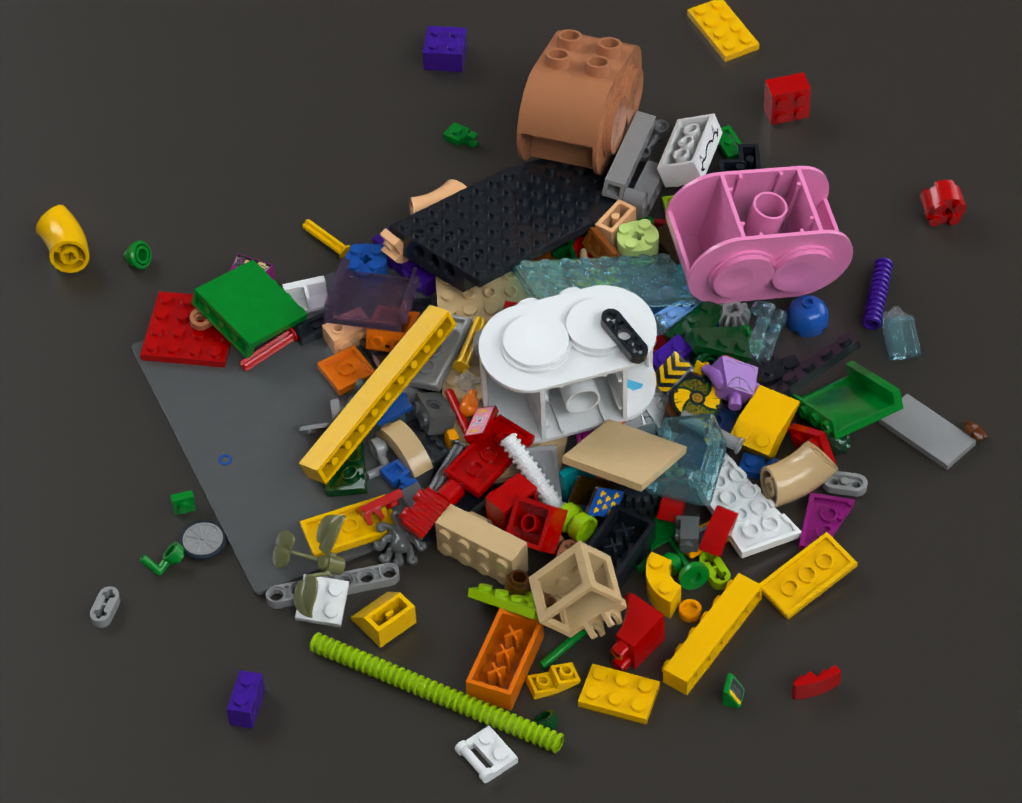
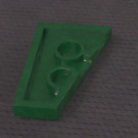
(702, 316)
(721, 341)

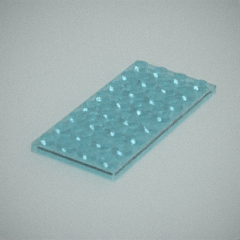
(651, 278)

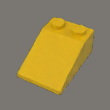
(765, 421)

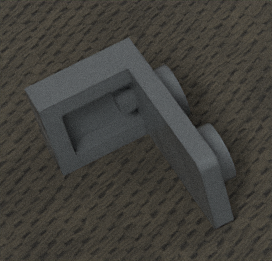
(336, 408)

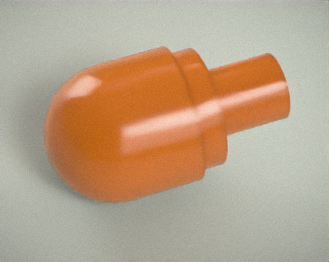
(469, 403)

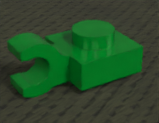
(460, 134)

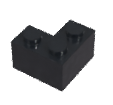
(747, 159)

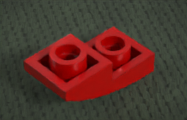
(718, 531)
(813, 685)

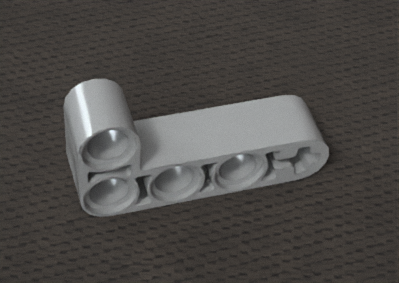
(645, 190)

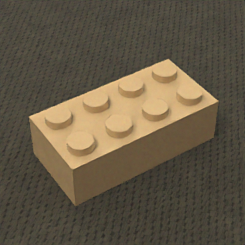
(480, 544)

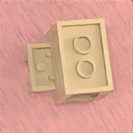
(583, 590)

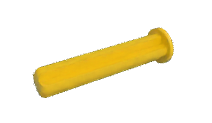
(326, 238)
(466, 353)

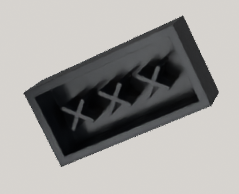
(624, 538)

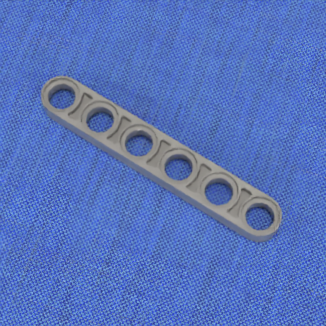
(353, 576)

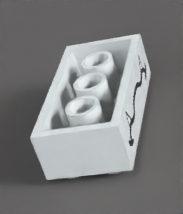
(689, 150)

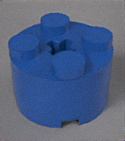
(367, 258)

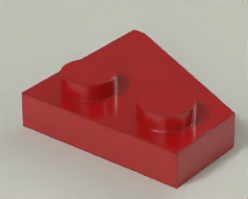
(801, 434)

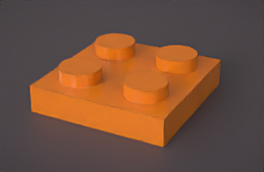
(345, 369)

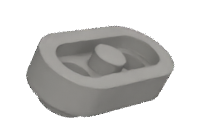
(846, 484)

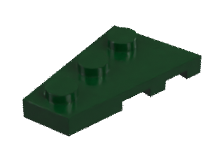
(350, 477)

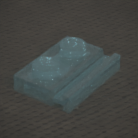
(901, 337)

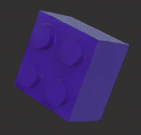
(445, 48)

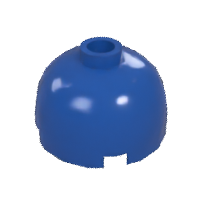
(807, 316)

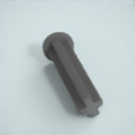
(439, 479)

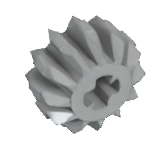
(734, 314)

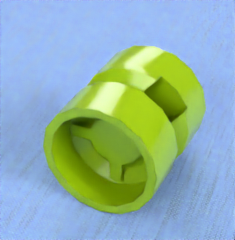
(578, 523)

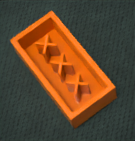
(505, 659)

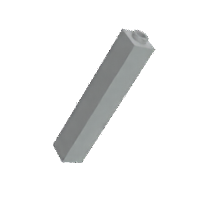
(628, 155)

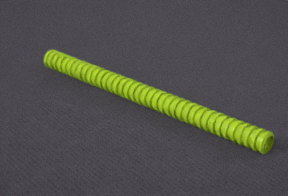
(436, 692)

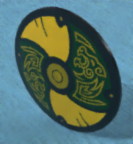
(695, 396)

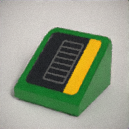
(732, 692)

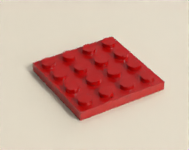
(175, 341)

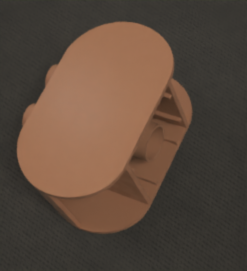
(580, 100)

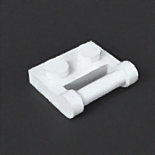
(492, 749)

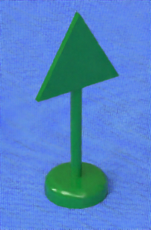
(692, 574)

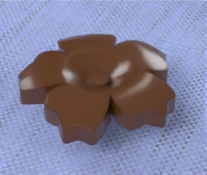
(975, 430)

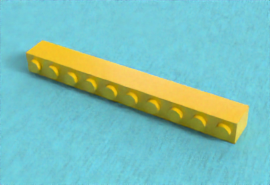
(377, 394)

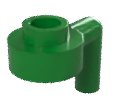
(172, 555)
(676, 563)

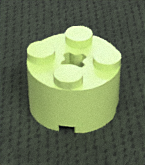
(638, 238)

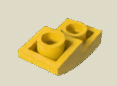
(556, 680)

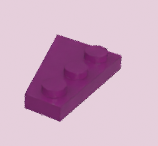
(823, 515)

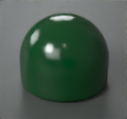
(551, 719)

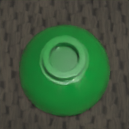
(138, 255)

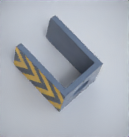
(672, 372)

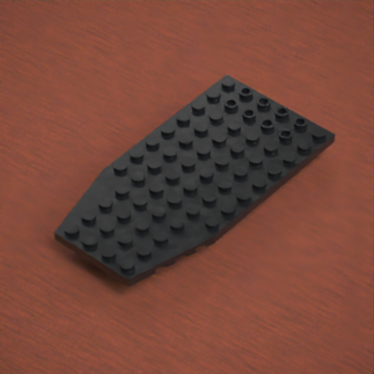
(504, 221)

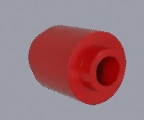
(451, 491)

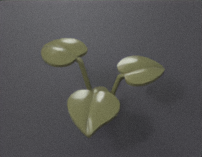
(329, 563)

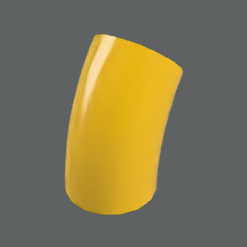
(63, 239)

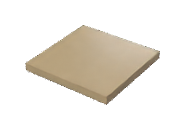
(624, 455)

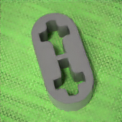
(109, 608)

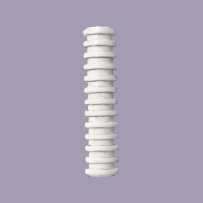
(530, 470)

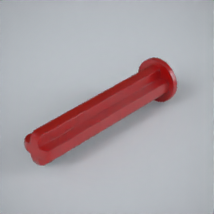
(269, 349)

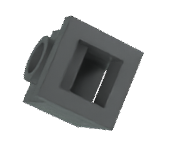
(687, 533)

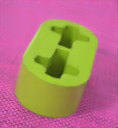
(718, 568)

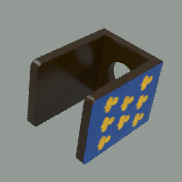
(596, 494)

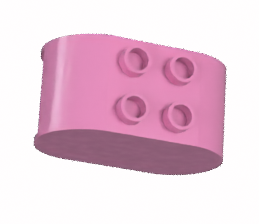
(757, 234)

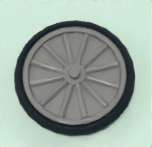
(203, 539)

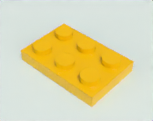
(619, 694)

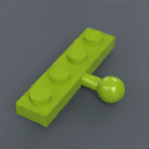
(501, 598)

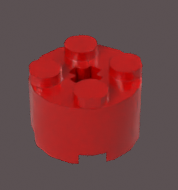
(943, 203)

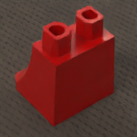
(639, 634)

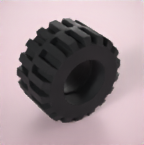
(639, 502)

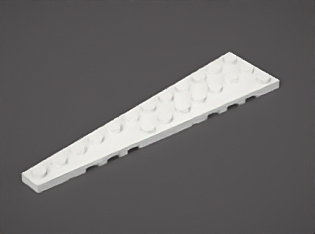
(758, 522)

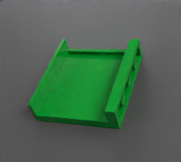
(247, 307)
(849, 402)

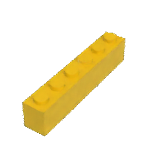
(712, 633)

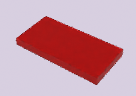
(485, 459)

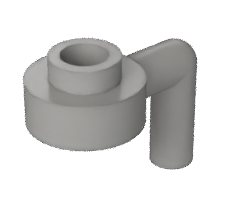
(378, 450)

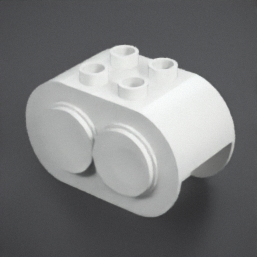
(559, 369)

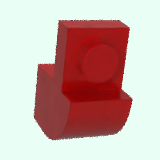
(669, 509)

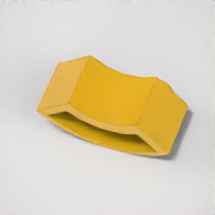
(660, 586)

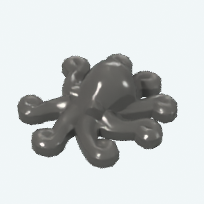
(399, 542)

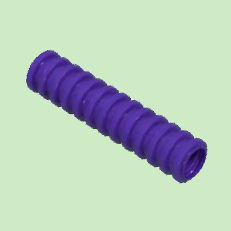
(877, 293)

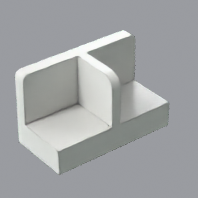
(308, 293)

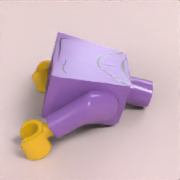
(731, 380)

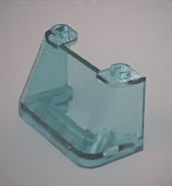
(697, 472)

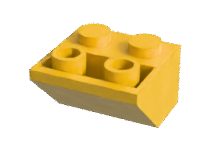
(386, 617)

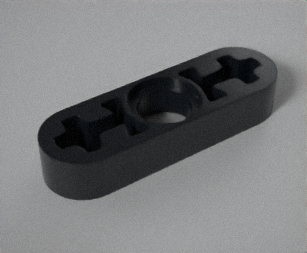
(624, 345)

